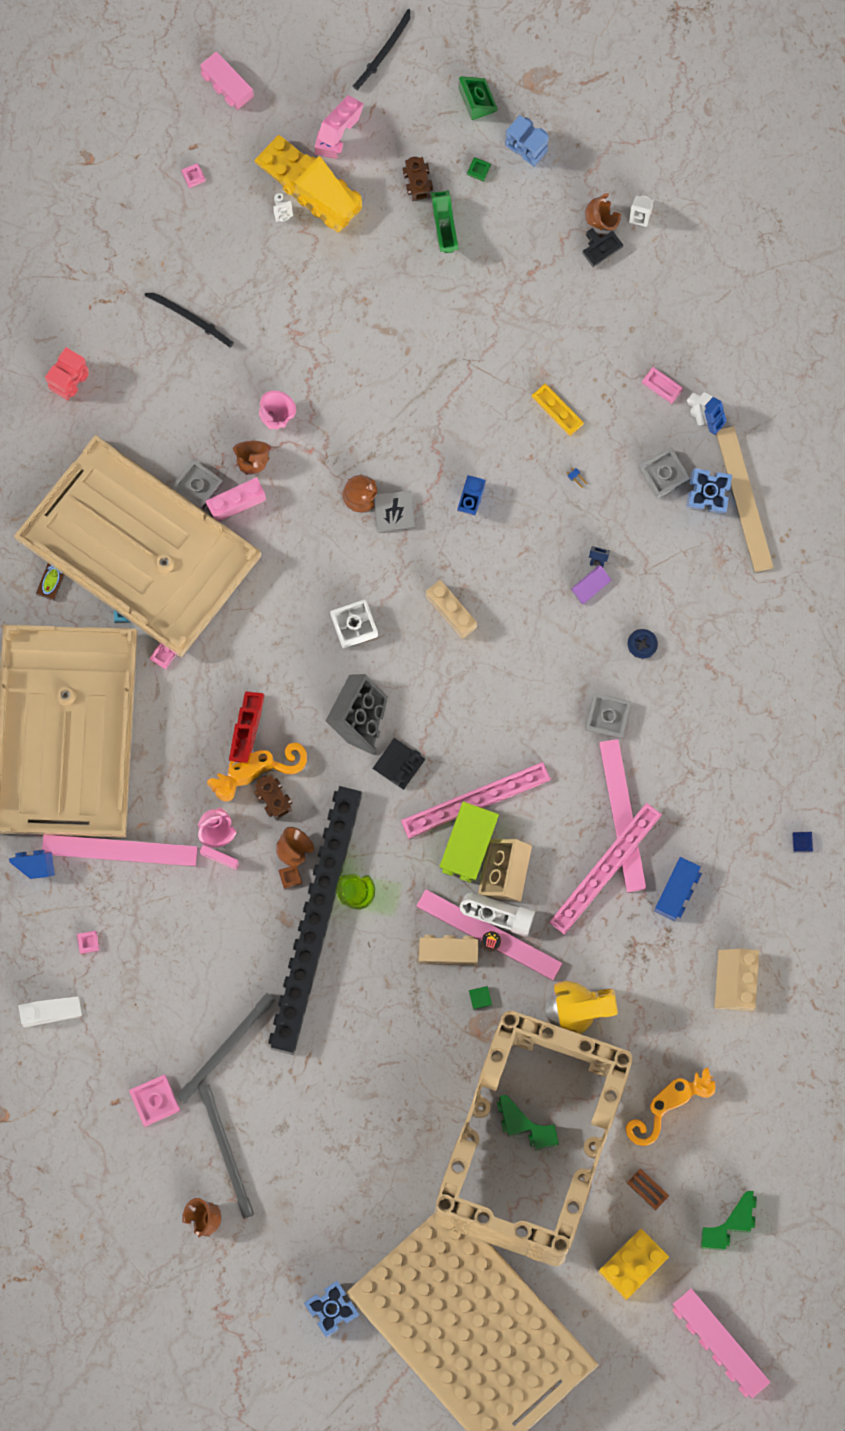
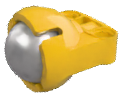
(576, 1007)

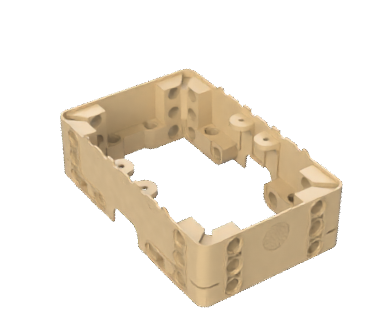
(462, 1215)

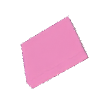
(154, 1100)

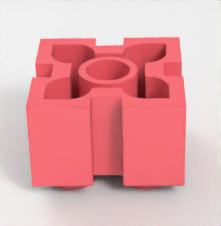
(67, 374)

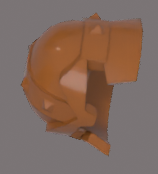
(598, 214)
(252, 456)
(360, 493)
(293, 846)
(205, 1216)

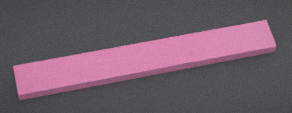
(480, 797)
(621, 810)
(120, 850)
(605, 868)
(509, 945)

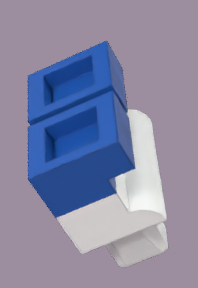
(707, 411)

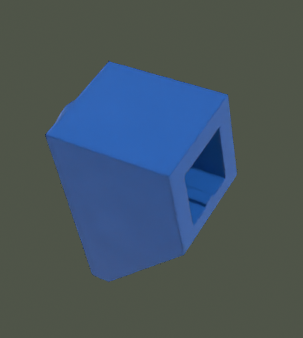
(471, 495)
(35, 865)

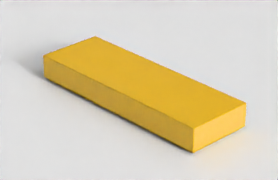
(557, 409)

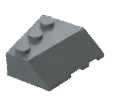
(358, 712)

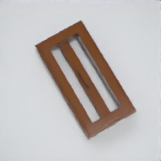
(635, 1178)

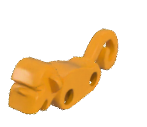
(226, 785)
(672, 1099)

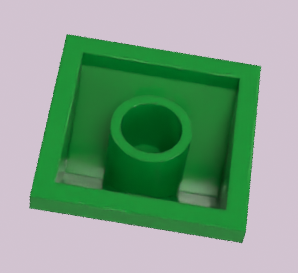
(477, 96)

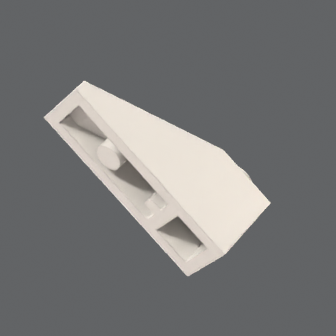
(49, 1011)

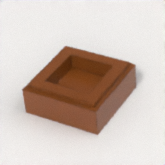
(290, 877)

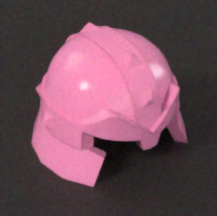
(276, 409)
(215, 828)

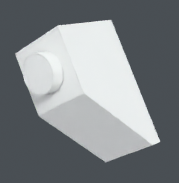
(641, 210)

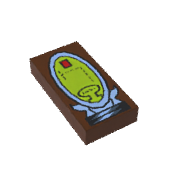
(50, 583)

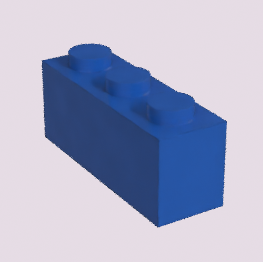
(678, 889)

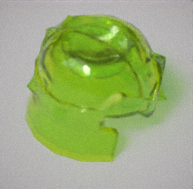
(355, 891)

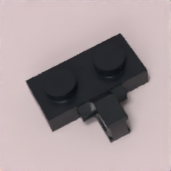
(601, 246)

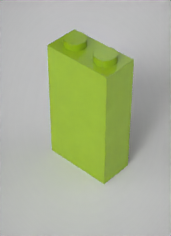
(468, 842)

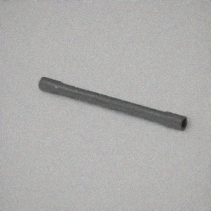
(260, 1008)
(243, 1200)

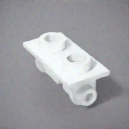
(283, 208)

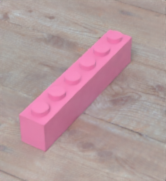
(720, 1343)

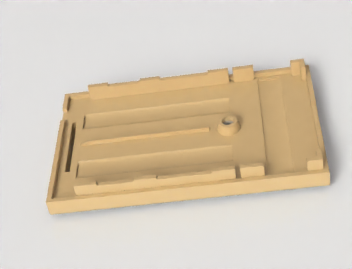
(138, 546)
(66, 729)
(471, 1329)

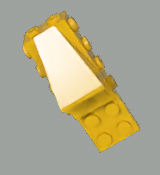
(310, 183)

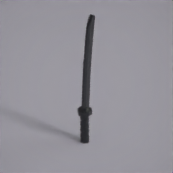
(372, 67)
(209, 328)

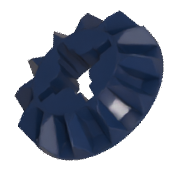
(640, 635)

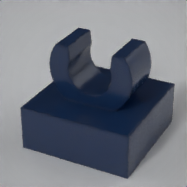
(598, 554)

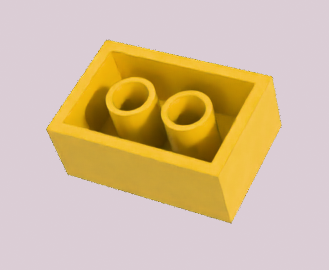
(633, 1264)

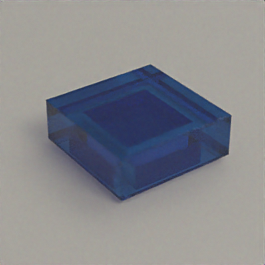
(802, 842)

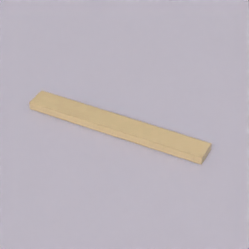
(744, 500)

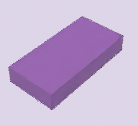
(591, 584)

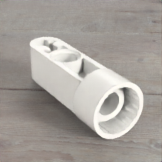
(519, 918)

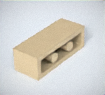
(451, 609)
(448, 950)

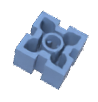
(527, 140)
(718, 484)
(319, 1306)

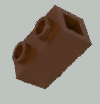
(416, 172)
(276, 802)

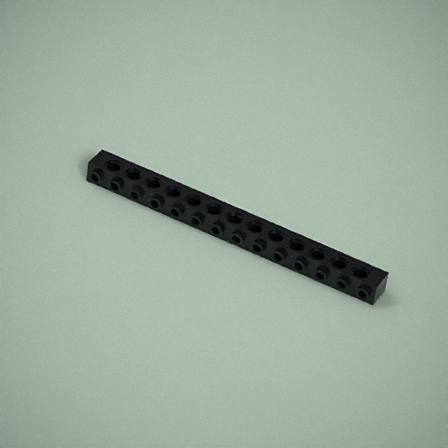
(343, 796)

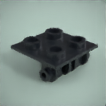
(399, 763)

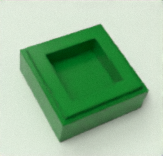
(478, 169)
(480, 997)

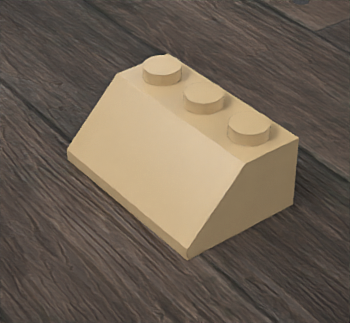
(505, 869)
(737, 979)

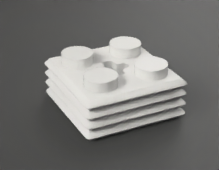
(352, 635)

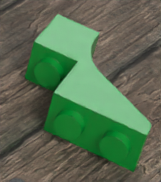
(444, 221)
(517, 1123)
(738, 1221)

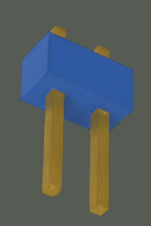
(574, 474)

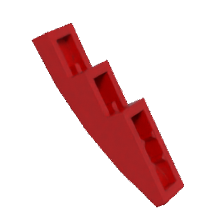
(246, 727)

